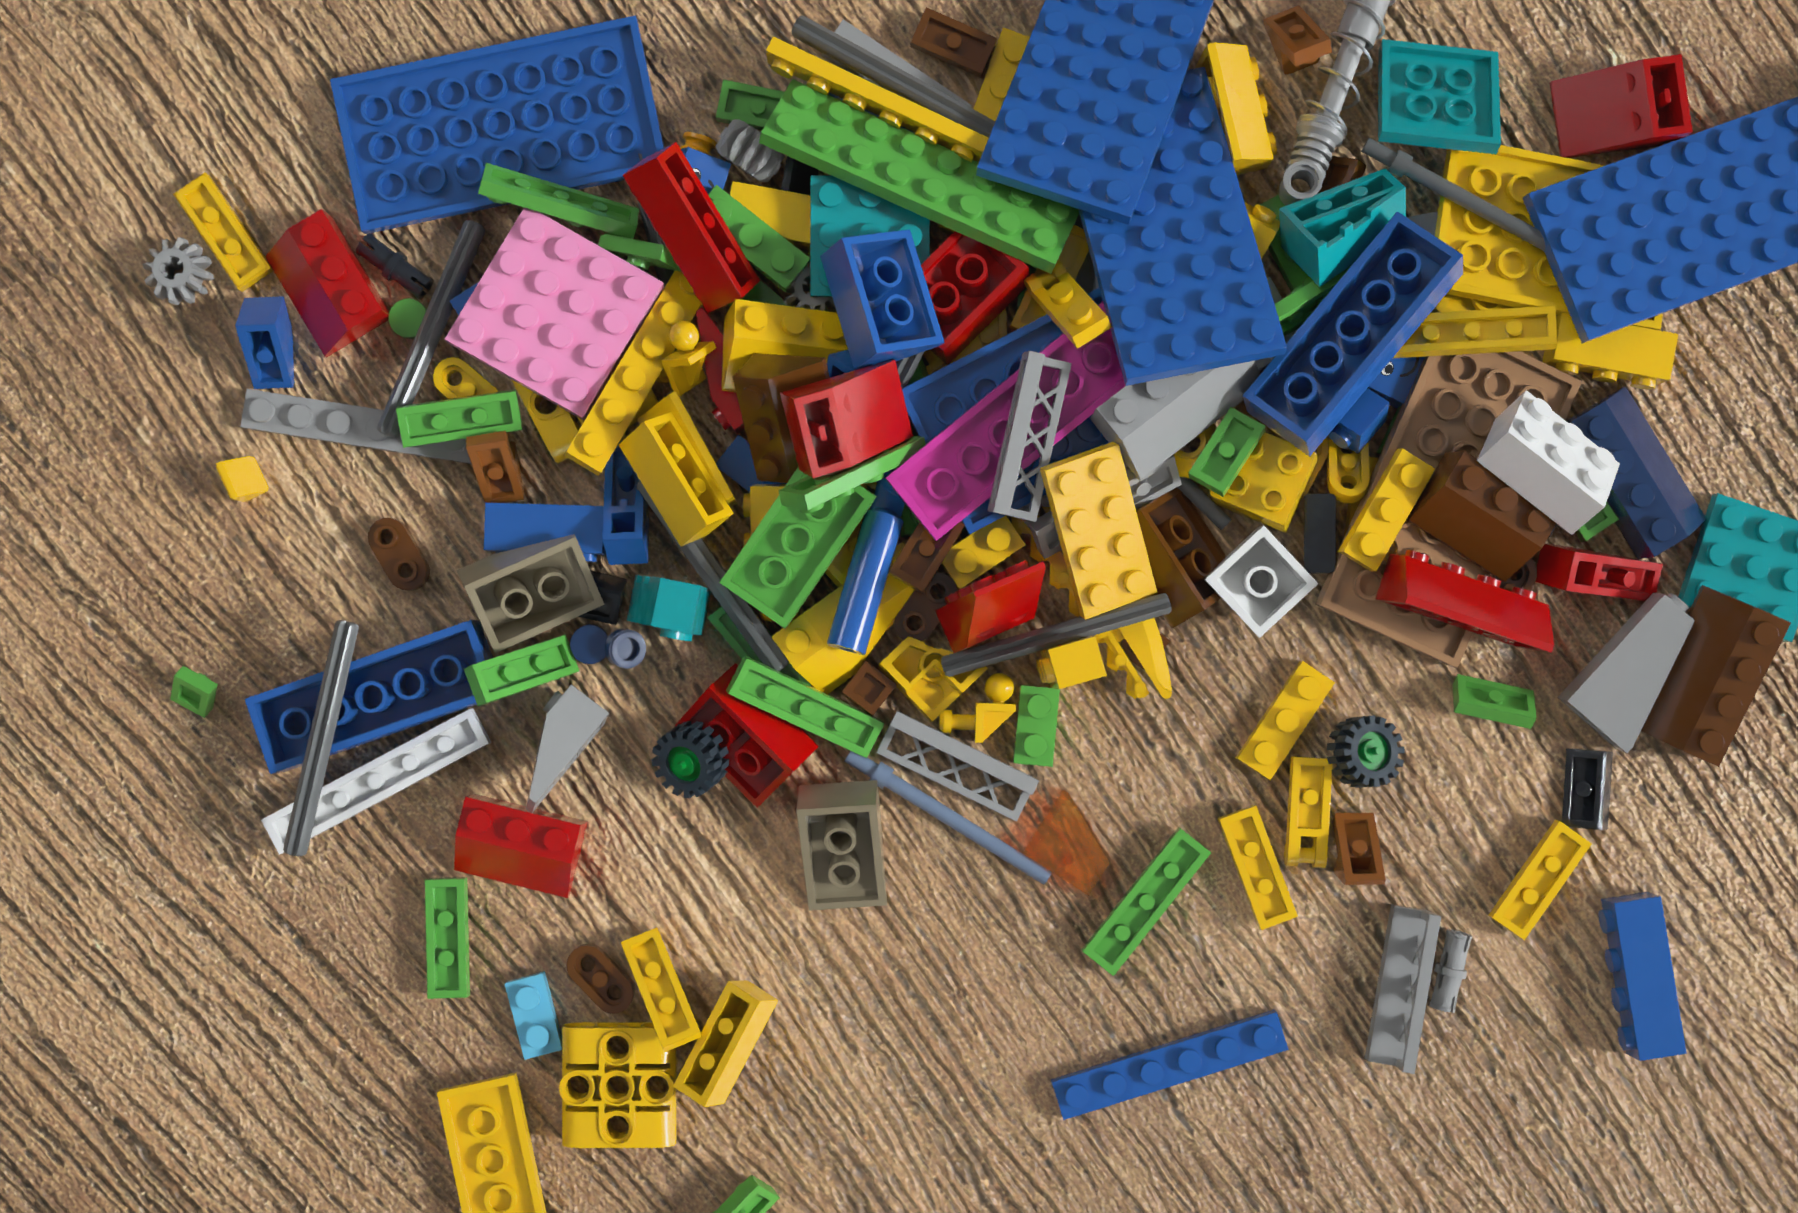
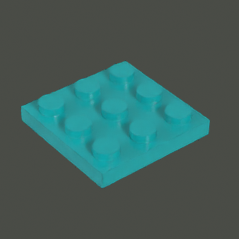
(1438, 96)
(849, 211)
(1747, 557)

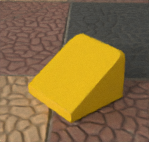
(242, 478)

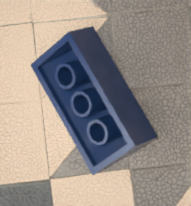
(1647, 491)

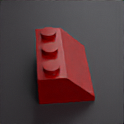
(327, 282)
(969, 289)
(759, 744)
(518, 847)

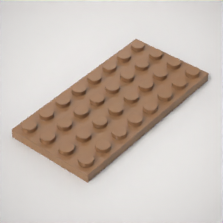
(1444, 412)

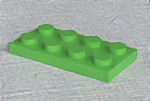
(793, 552)

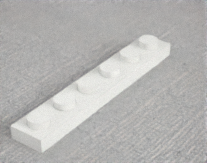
(387, 775)

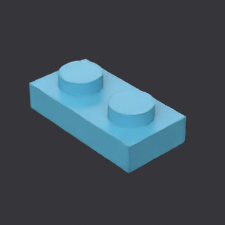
(534, 1015)

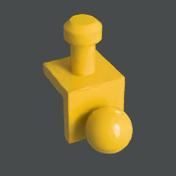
(684, 365)
(986, 716)

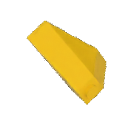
(807, 636)

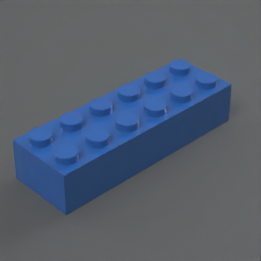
(1354, 333)
(380, 696)

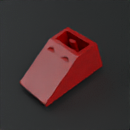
(1622, 107)
(846, 418)
(991, 605)

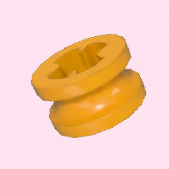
(699, 142)

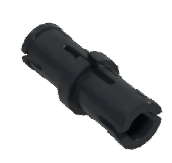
(394, 266)

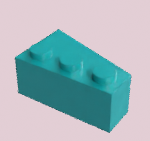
(1337, 225)
(669, 605)

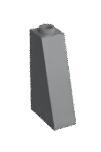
(1630, 670)

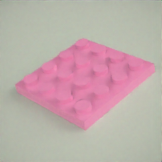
(554, 312)

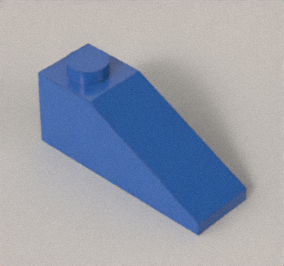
(624, 513)

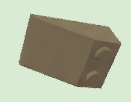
(530, 590)
(842, 845)

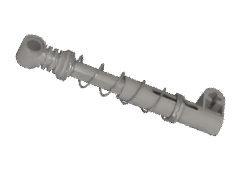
(1321, 131)

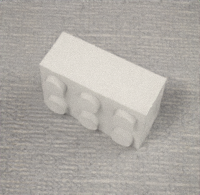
(1549, 462)

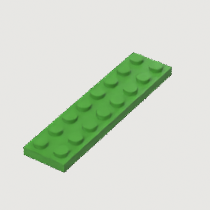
(916, 175)

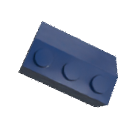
(881, 297)

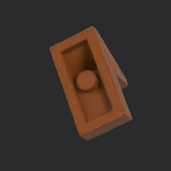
(1296, 39)
(496, 467)
(1357, 849)

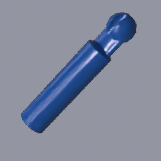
(868, 571)

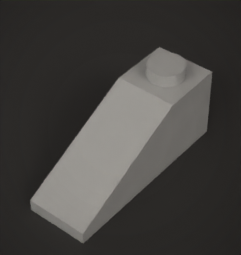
(566, 732)

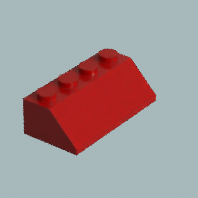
(1466, 602)

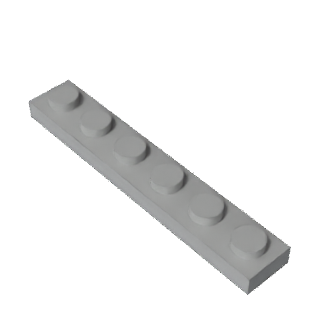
(334, 424)

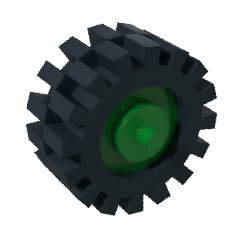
(1365, 751)
(690, 759)

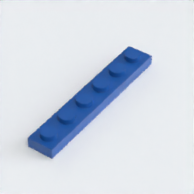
(1169, 1064)

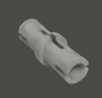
(1450, 970)

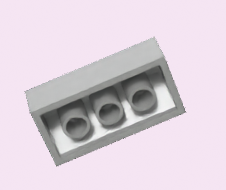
(1166, 414)

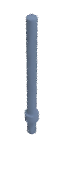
(885, 777)

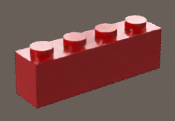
(691, 227)

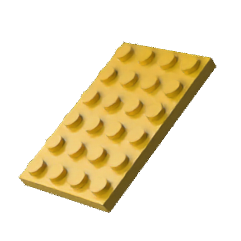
(1495, 262)

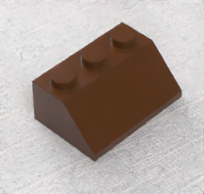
(762, 410)
(1480, 516)
(1180, 554)

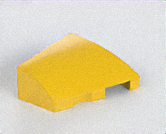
(921, 678)

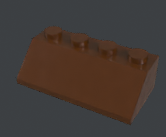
(1715, 675)

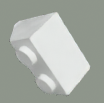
(1261, 581)

